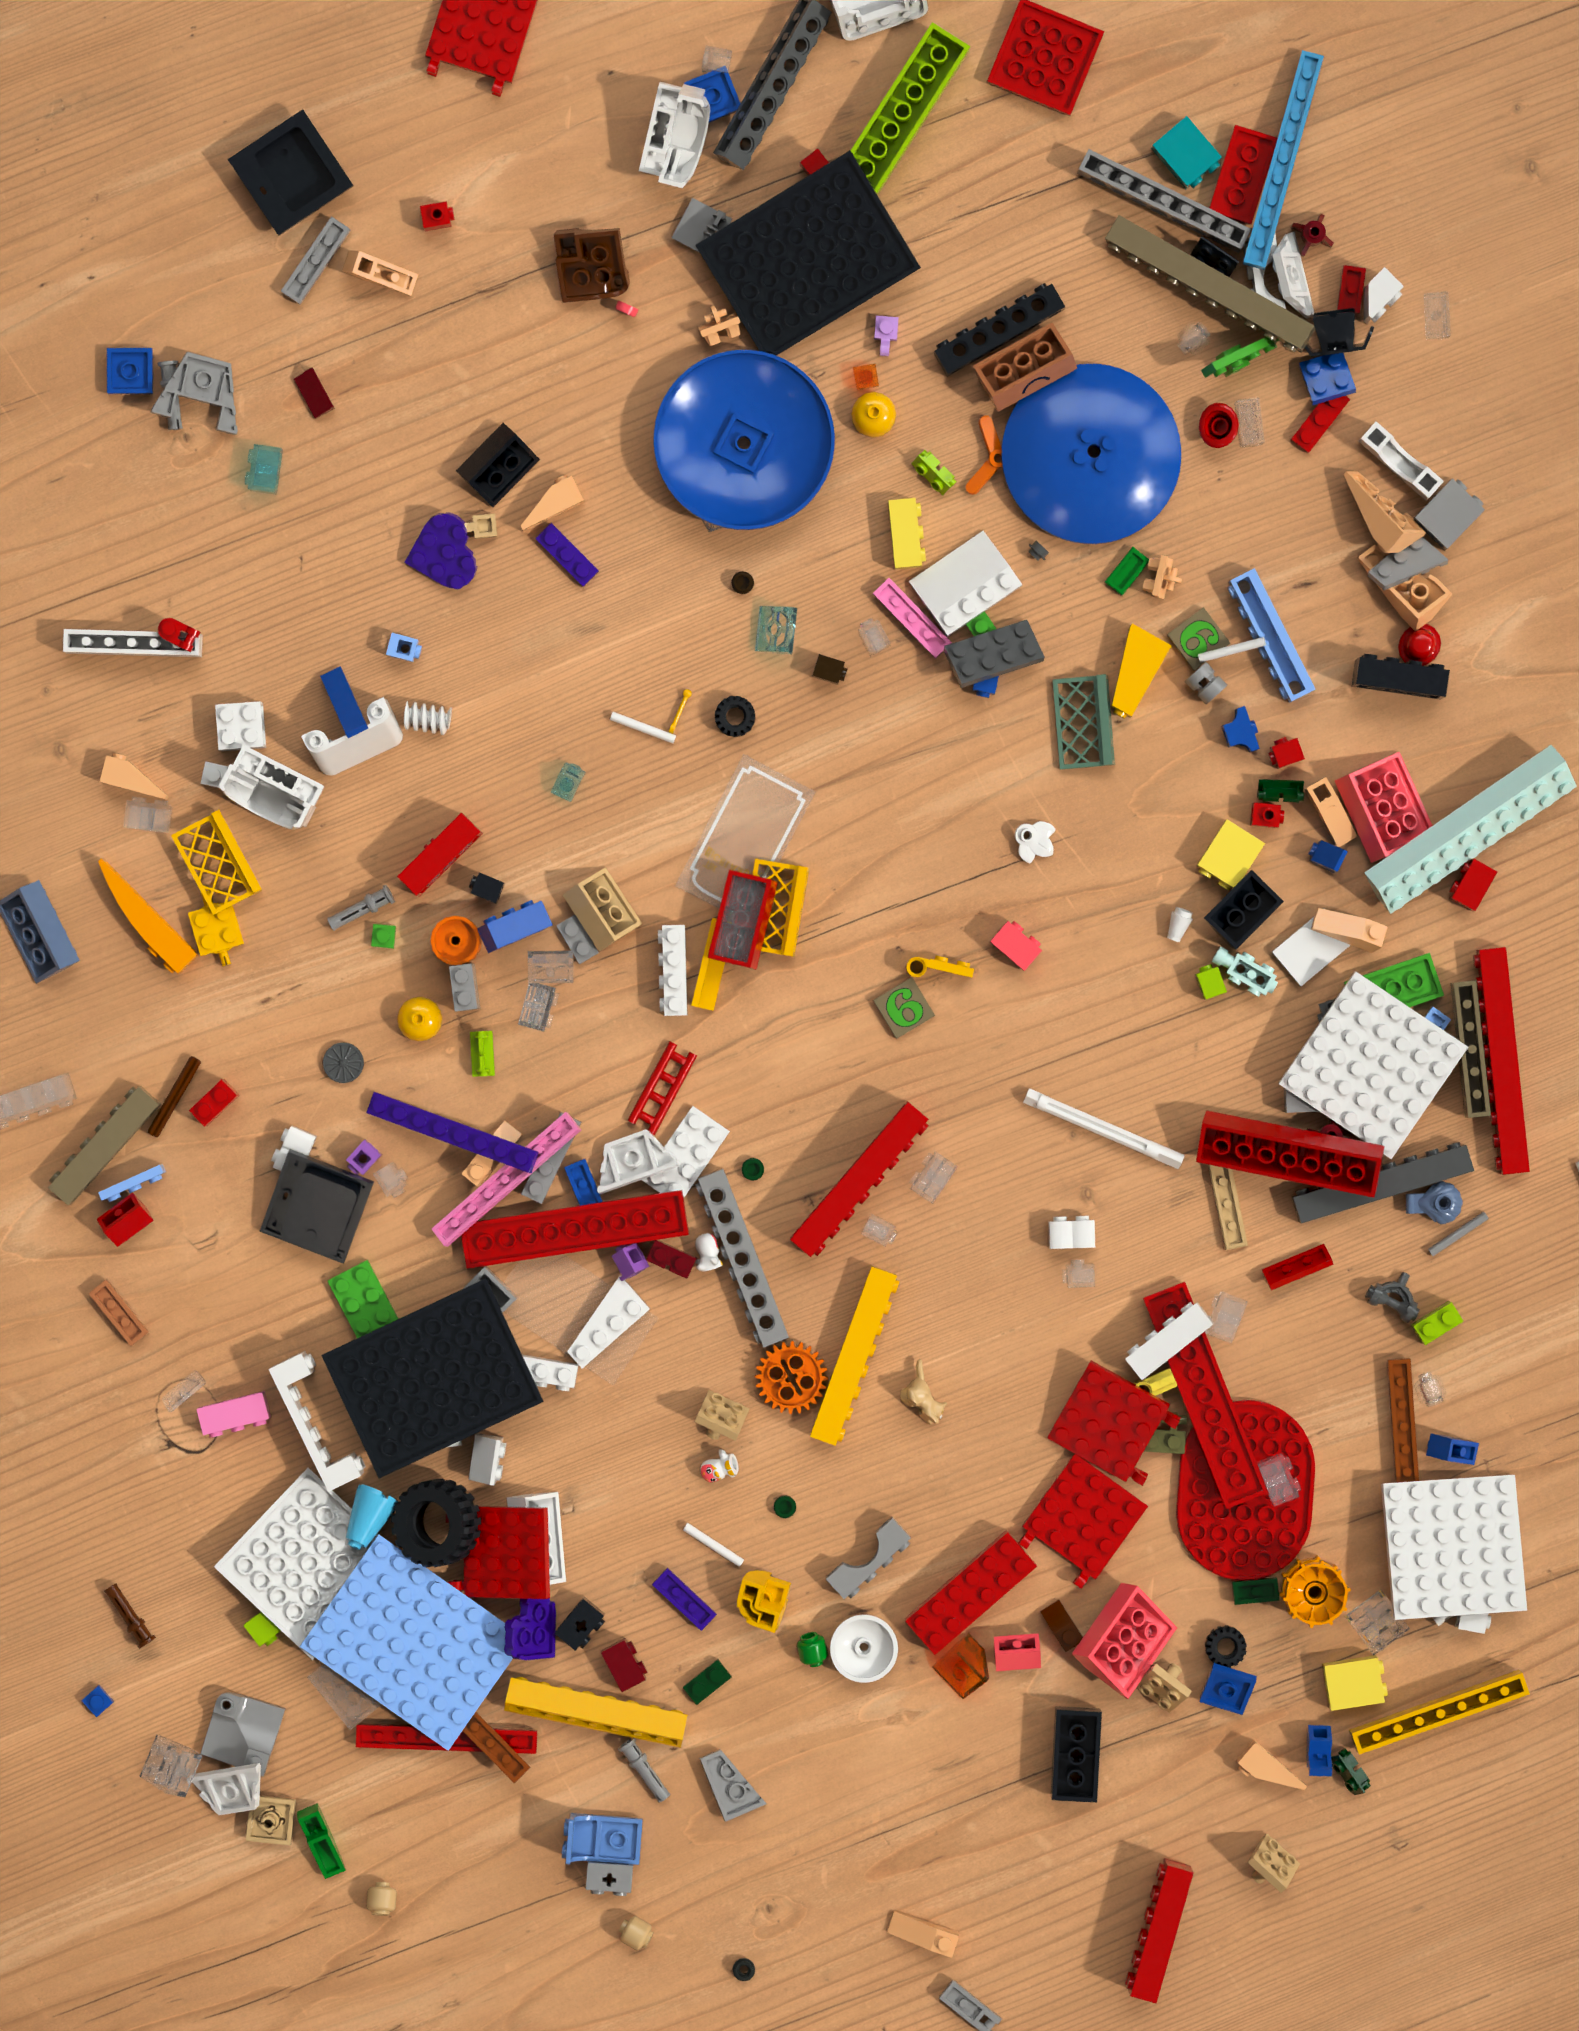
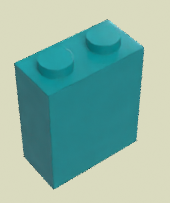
(1187, 153)

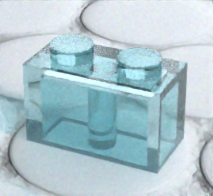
(264, 469)

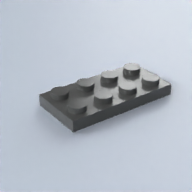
(994, 653)

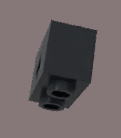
(568, 1629)

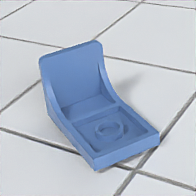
(602, 1839)

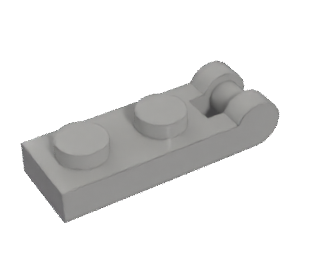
(969, 2006)

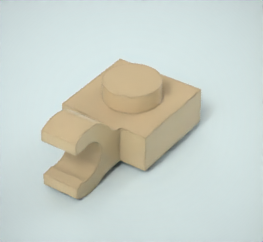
(483, 526)

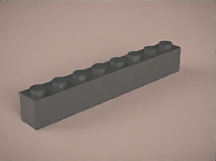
(1392, 1181)

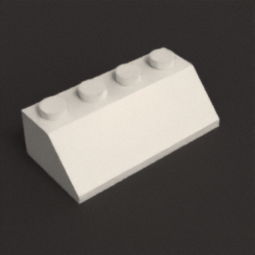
(556, 1553)

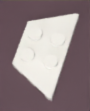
(1291, 275)
(633, 1160)
(230, 1788)

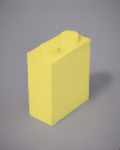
(1229, 855)
(1354, 1682)

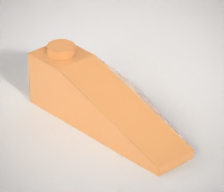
(1386, 524)
(1415, 599)

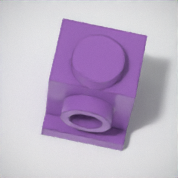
(366, 1149)
(629, 1260)

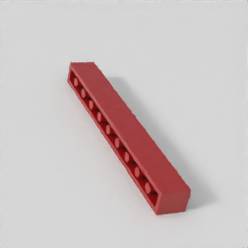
(1502, 1061)

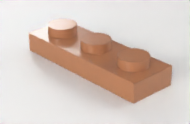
(118, 1312)

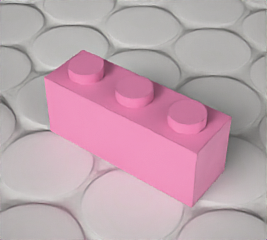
(234, 1414)

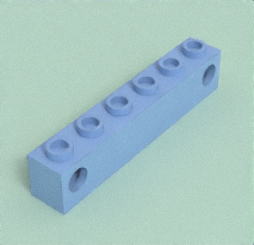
(1265, 623)

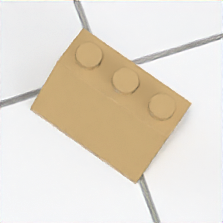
(602, 909)

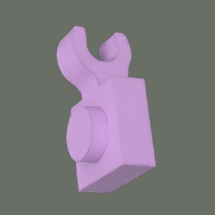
(886, 331)

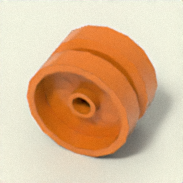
(443, 944)

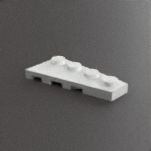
(612, 1317)

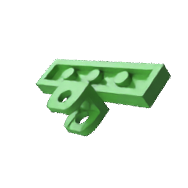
(1238, 358)

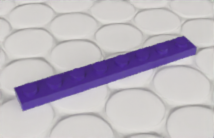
(452, 1132)

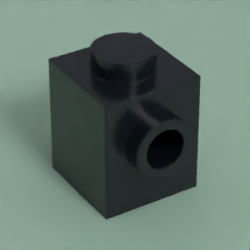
(486, 887)

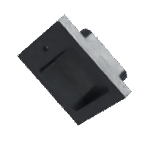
(294, 171)
(320, 1206)

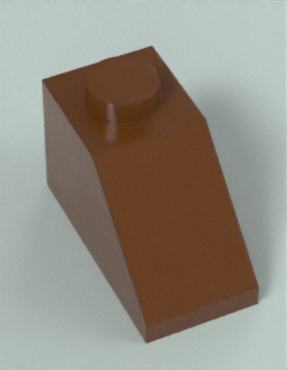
(1062, 1625)

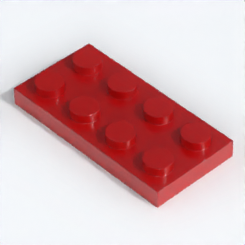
(1243, 174)

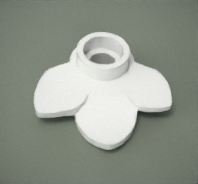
(1038, 841)

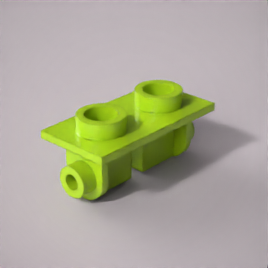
(926, 464)
(482, 1053)

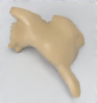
(918, 1395)

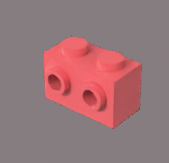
(1016, 945)
(1017, 1652)

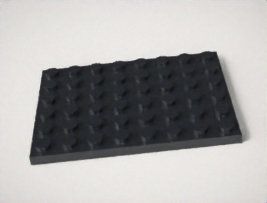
(808, 255)
(432, 1378)

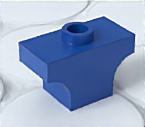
(1241, 731)

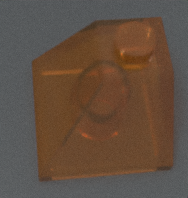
(964, 1666)

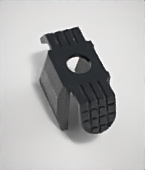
(1336, 332)

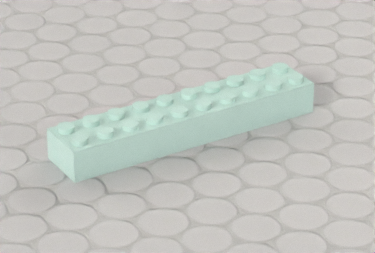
(1471, 829)

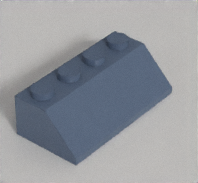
(37, 931)

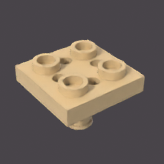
(721, 1416)
(1164, 1687)
(271, 1822)
(1273, 1864)

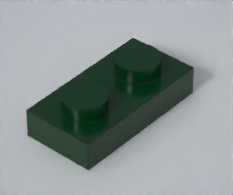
(1255, 1591)
(707, 1681)

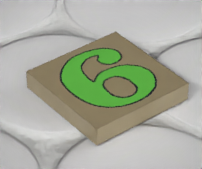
(1197, 636)
(904, 1007)

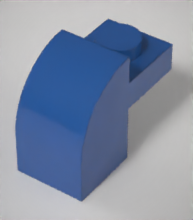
(1319, 1750)

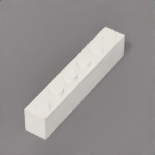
(126, 643)

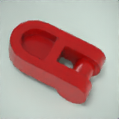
(171, 629)

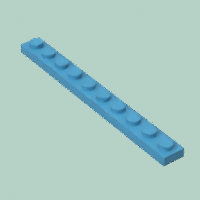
(1283, 160)

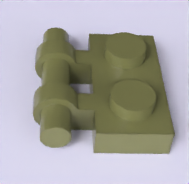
(1168, 1440)

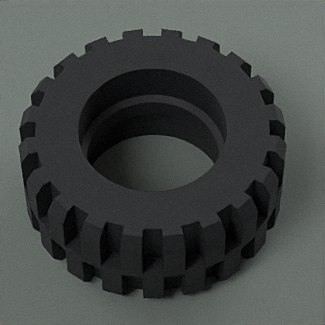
(410, 1526)

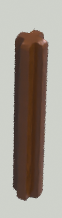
(174, 1096)

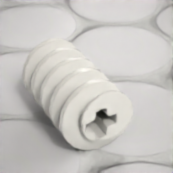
(427, 718)

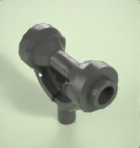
(1379, 1295)

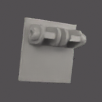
(699, 223)

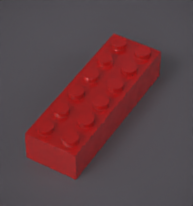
(970, 1592)
(1160, 1930)

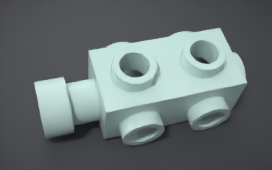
(1250, 973)

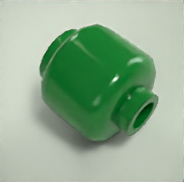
(812, 1649)

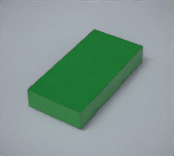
(1127, 571)

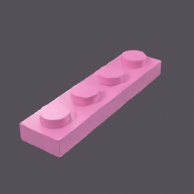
(912, 618)

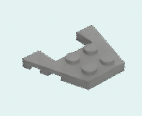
(202, 381)

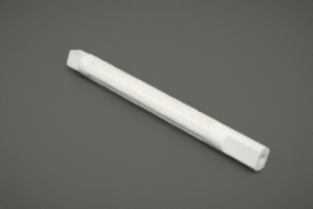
(1104, 1129)

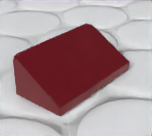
(314, 393)

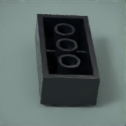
(1400, 678)
(1086, 1765)

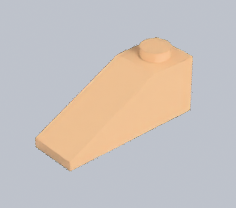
(379, 272)
(557, 500)
(127, 776)
(1350, 929)
(482, 1167)
(1264, 1766)
(923, 1933)

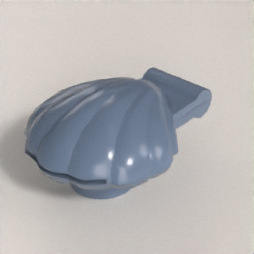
(1440, 1202)

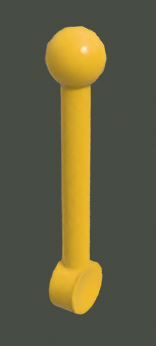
(686, 693)

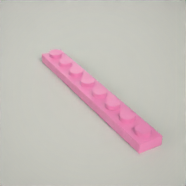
(504, 1181)

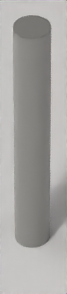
(1460, 1232)

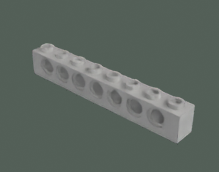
(1163, 201)
(777, 1331)

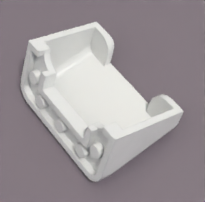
(867, 17)
(347, 752)

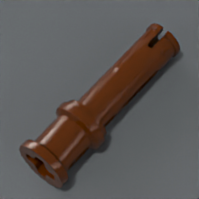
(135, 1625)

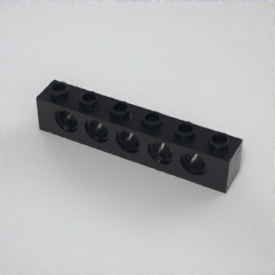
(1052, 305)

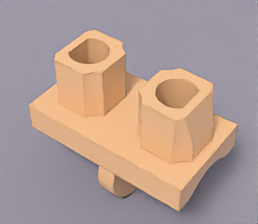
(710, 329)
(1164, 579)

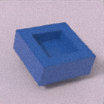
(97, 1701)

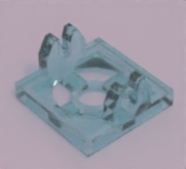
(764, 627)

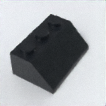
(497, 465)
(1243, 910)

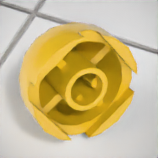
(873, 414)
(419, 1019)

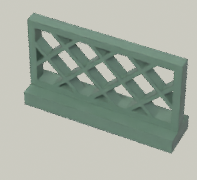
(1102, 716)

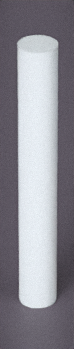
(1232, 649)
(645, 728)
(717, 1547)

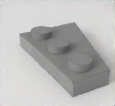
(1409, 562)
(729, 1787)

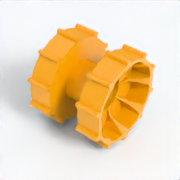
(1317, 1609)

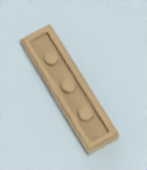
(1228, 1207)

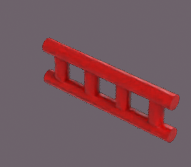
(675, 1082)

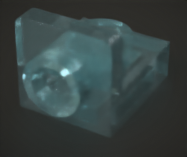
(568, 781)

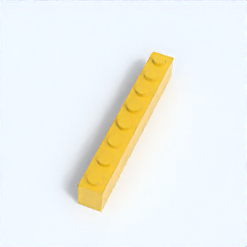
(853, 1356)
(595, 1712)
(1439, 1712)

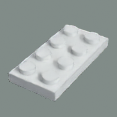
(693, 1147)

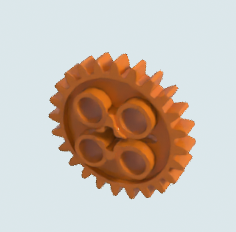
(809, 1367)

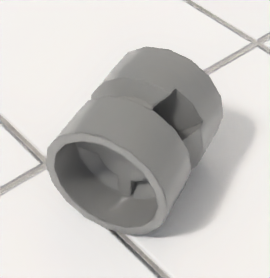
(1210, 690)

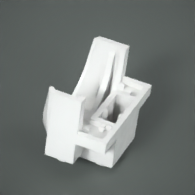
(678, 131)
(271, 789)

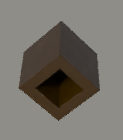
(829, 669)

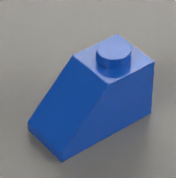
(1327, 855)
(1452, 1449)

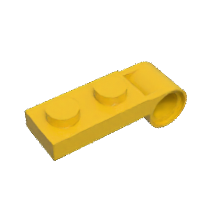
(941, 963)

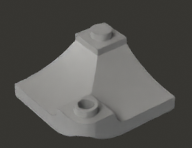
(243, 1732)

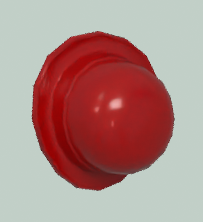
(1218, 425)
(1420, 644)

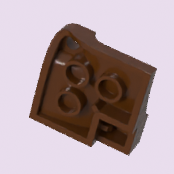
(590, 264)

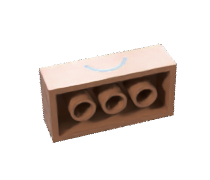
(1025, 367)

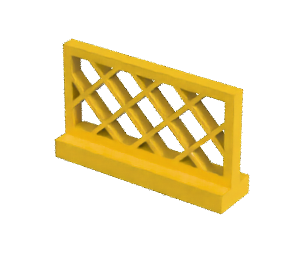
(234, 853)
(795, 906)

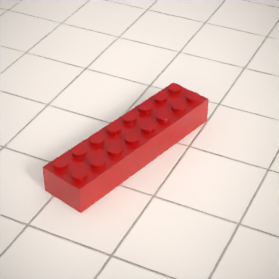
(1290, 1153)
(859, 1178)

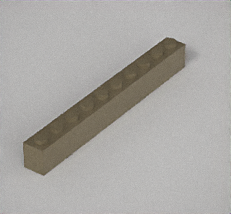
(1210, 284)

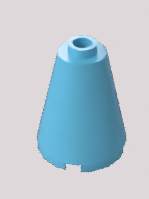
(368, 1515)

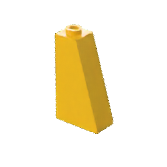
(1138, 666)

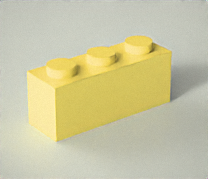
(906, 533)

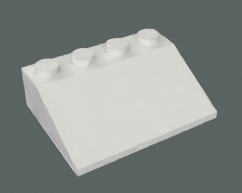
(965, 583)

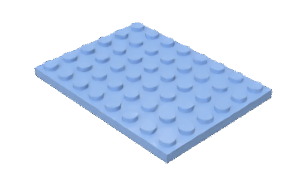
(411, 1642)

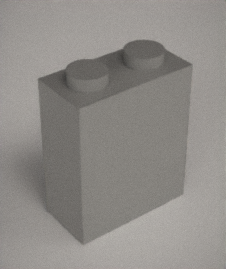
(1449, 513)
(464, 987)

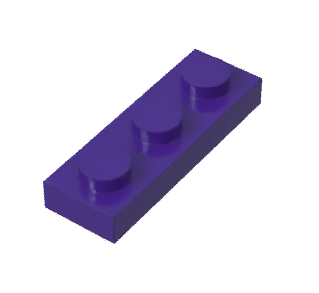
(567, 554)
(684, 1599)

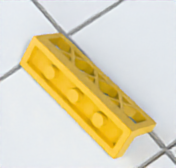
(709, 977)

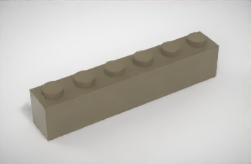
(1473, 1061)
(103, 1147)

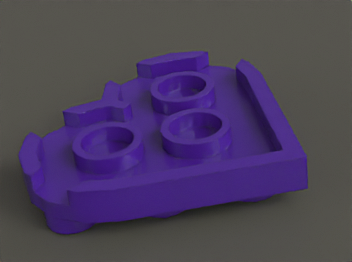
(443, 552)
(532, 1631)

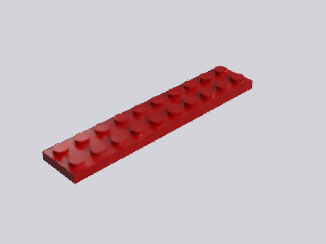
(575, 1229)
(1209, 1405)

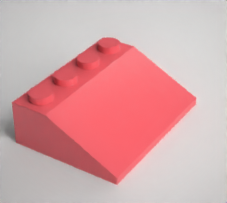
(1384, 806)
(1125, 1639)

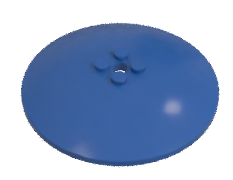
(754, 399)
(1084, 495)

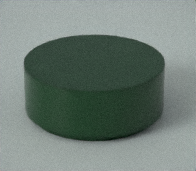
(752, 1169)
(784, 1506)

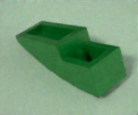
(320, 1841)

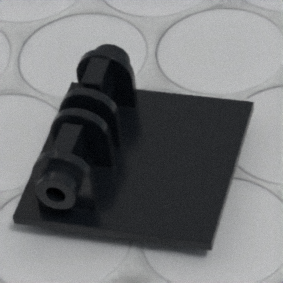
(1214, 257)

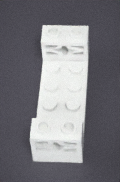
(332, 1474)

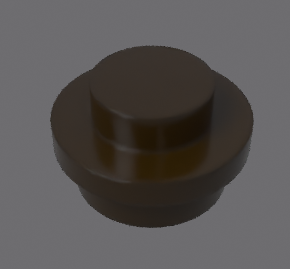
(742, 582)

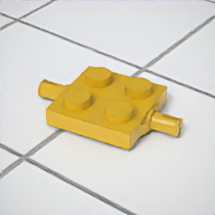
(217, 932)

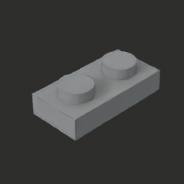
(577, 939)

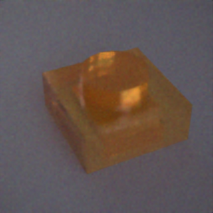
(865, 377)

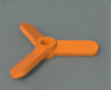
(990, 466)

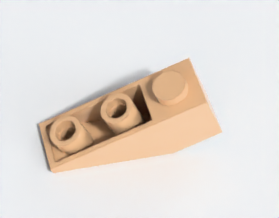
(1331, 811)

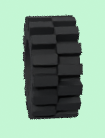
(735, 702)
(1221, 1633)

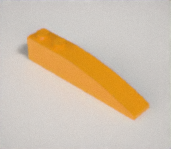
(148, 923)

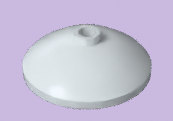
(868, 1664)

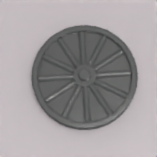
(343, 1062)

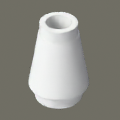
(1179, 923)

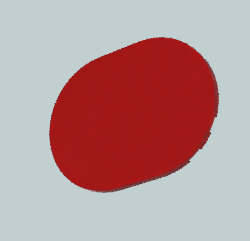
(1254, 1535)

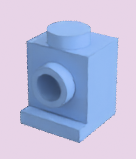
(396, 643)

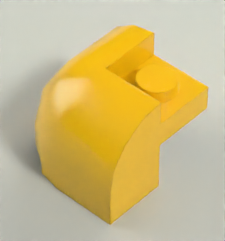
(763, 1599)

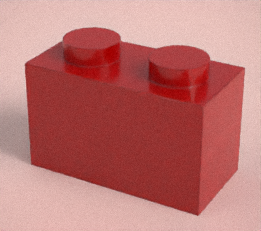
(1472, 884)
(214, 1102)
(125, 1219)

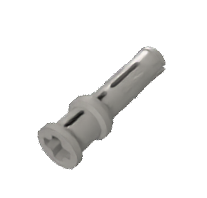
(167, 371)
(373, 901)
(639, 1761)

